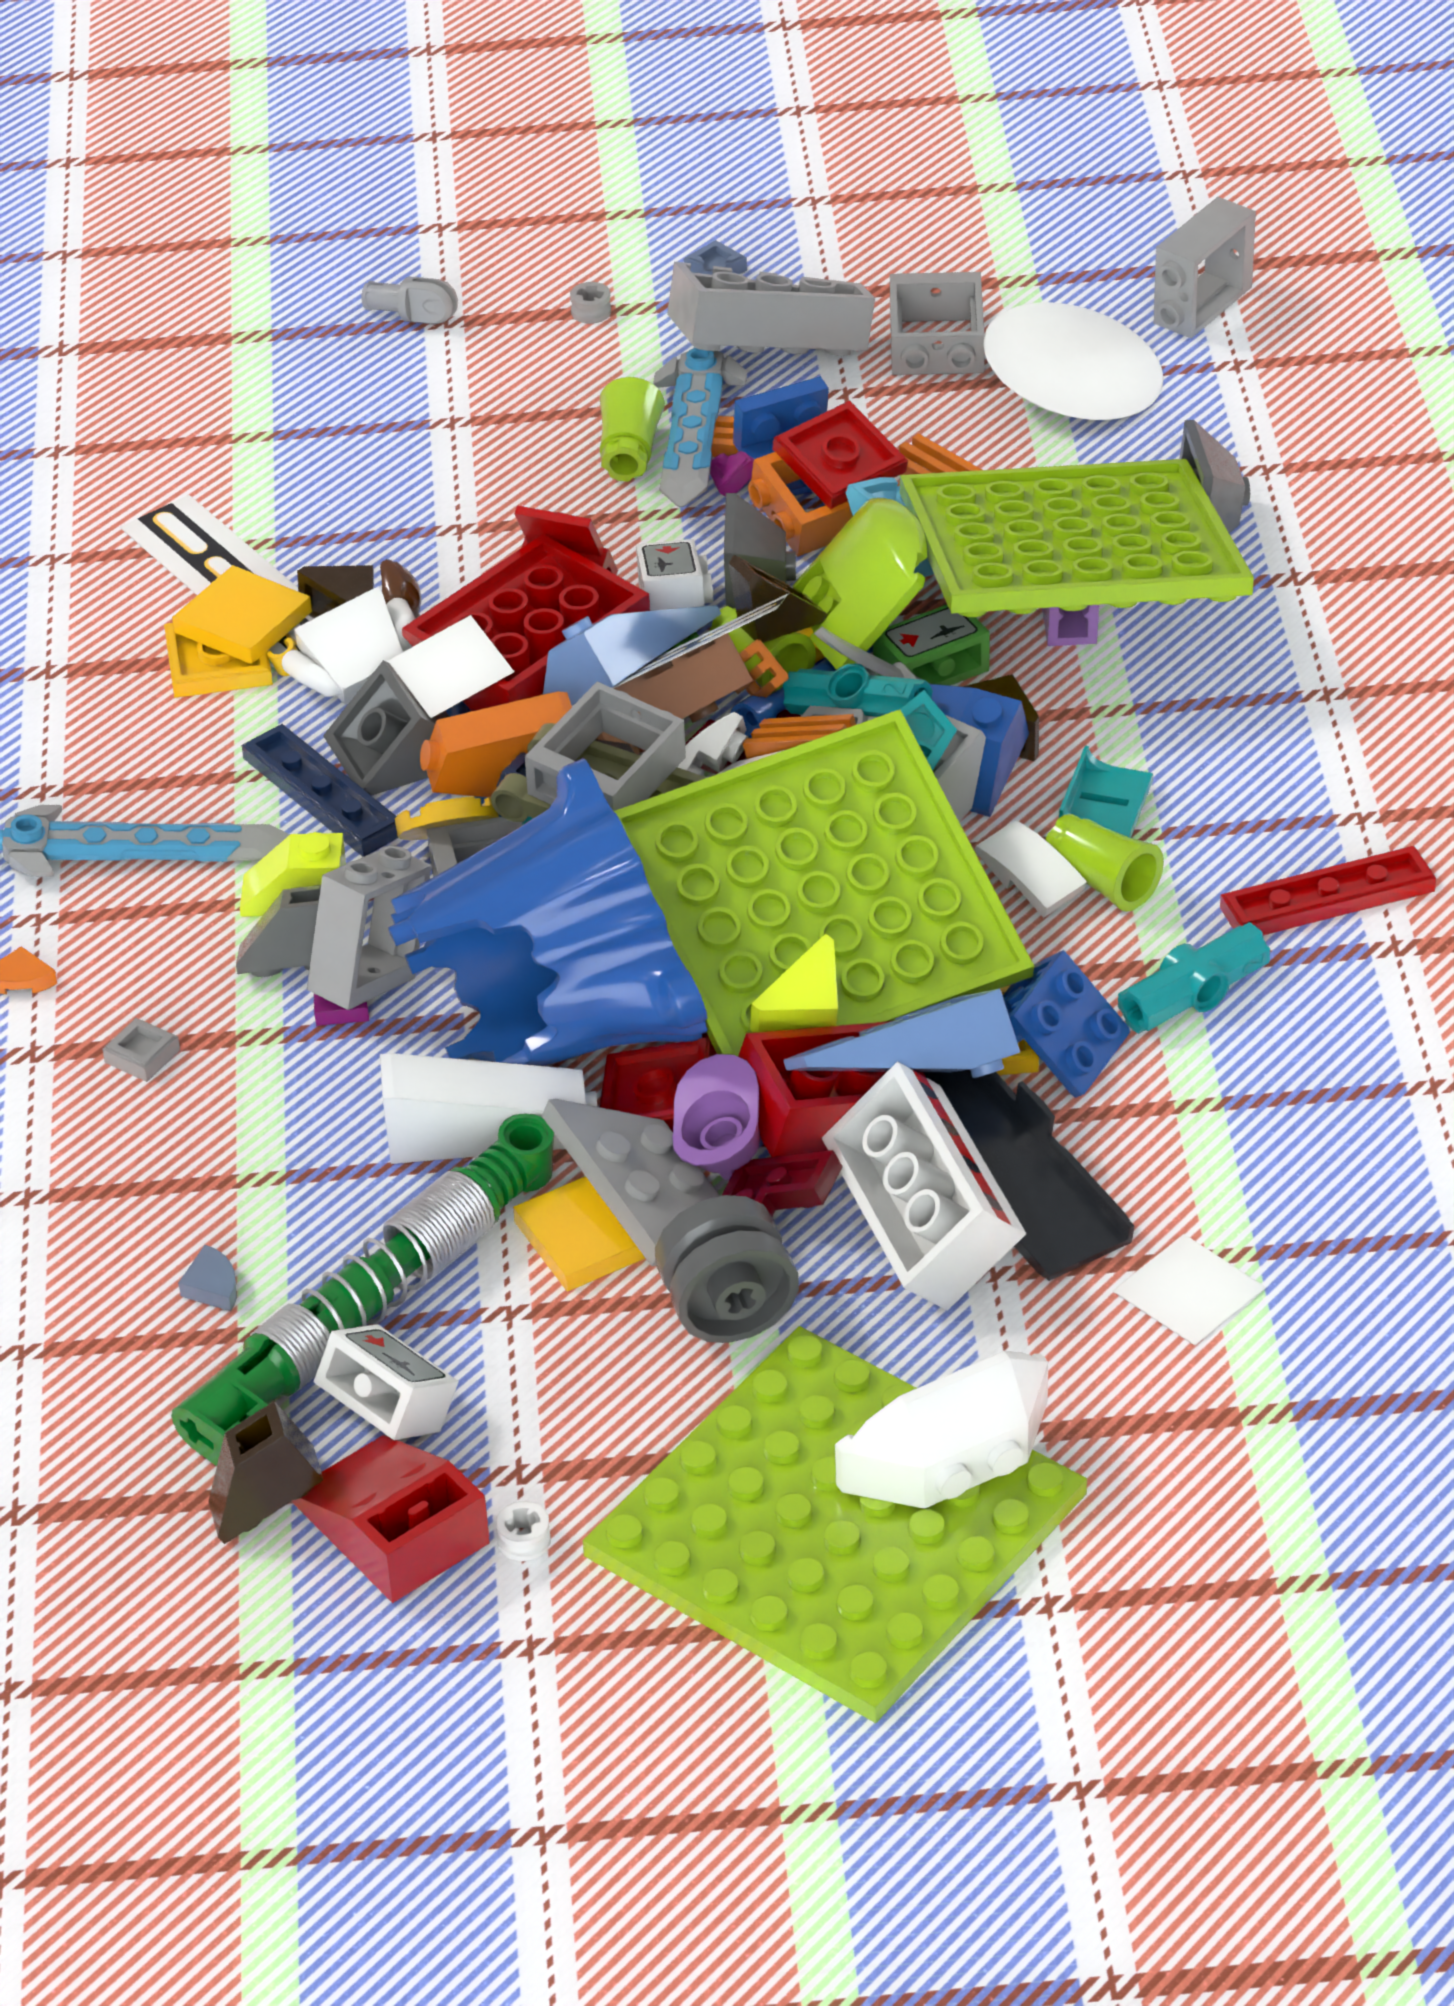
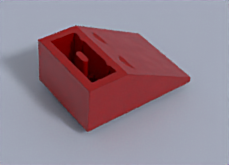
(398, 1514)

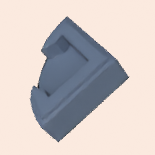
(716, 255)
(210, 1280)

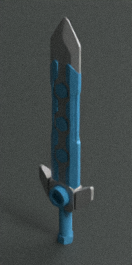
(695, 408)
(36, 837)

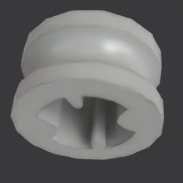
(590, 302)

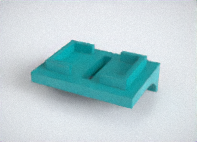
(1106, 794)

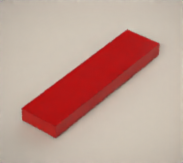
(1330, 891)

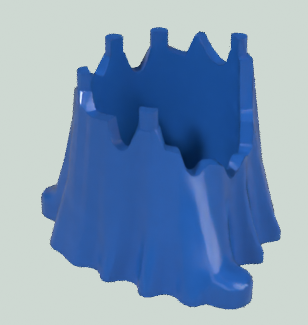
(554, 938)

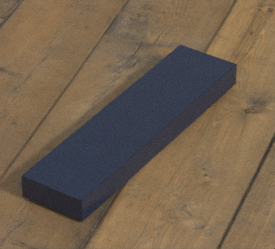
(321, 789)

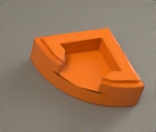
(25, 971)

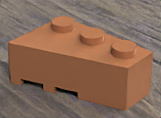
(690, 682)

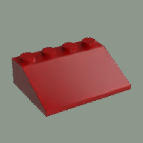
(525, 609)

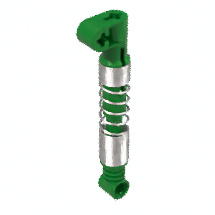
(418, 1241)

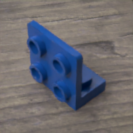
(775, 412)
(1065, 1021)

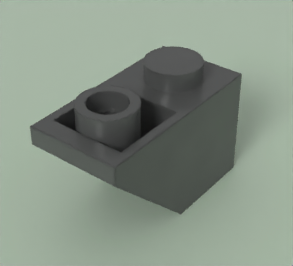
(282, 934)

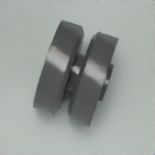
(726, 1269)

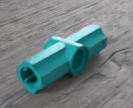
(850, 688)
(1193, 978)

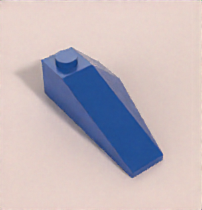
(1005, 731)

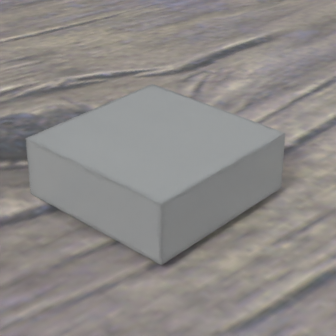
(141, 1049)

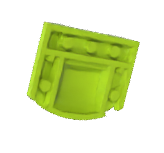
(866, 575)

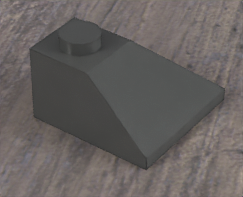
(1216, 472)
(756, 541)
(382, 733)

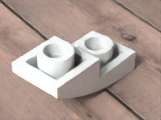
(716, 745)
(1033, 865)

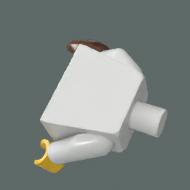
(354, 638)

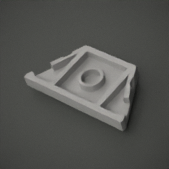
(630, 1167)

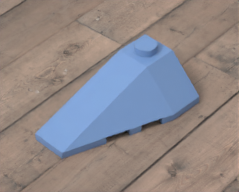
(617, 647)
(946, 1037)

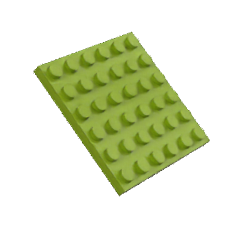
(1074, 537)
(820, 843)
(811, 1578)

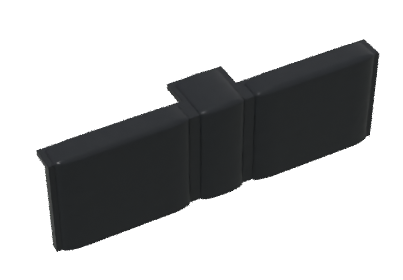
(1051, 1193)

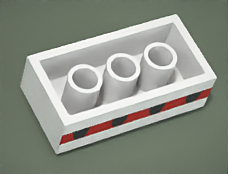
(923, 1186)

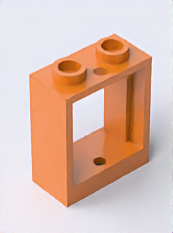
(803, 529)

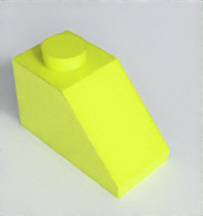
(292, 864)

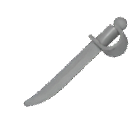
(864, 658)

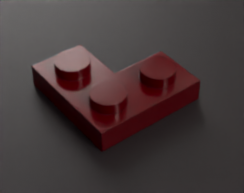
(787, 1180)

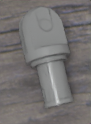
(414, 299)

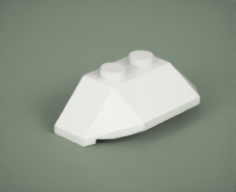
(948, 1433)

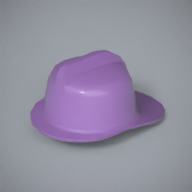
(717, 1115)

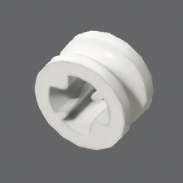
(523, 1515)

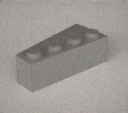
(769, 312)

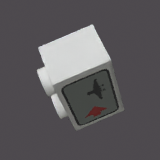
(674, 574)
(385, 1381)

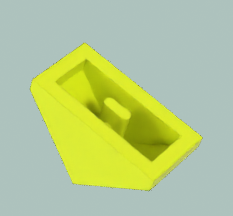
(802, 995)

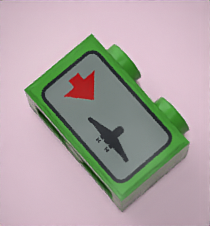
(937, 646)

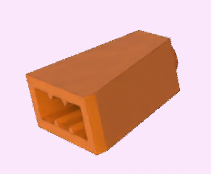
(476, 746)

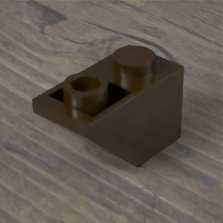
(260, 1471)

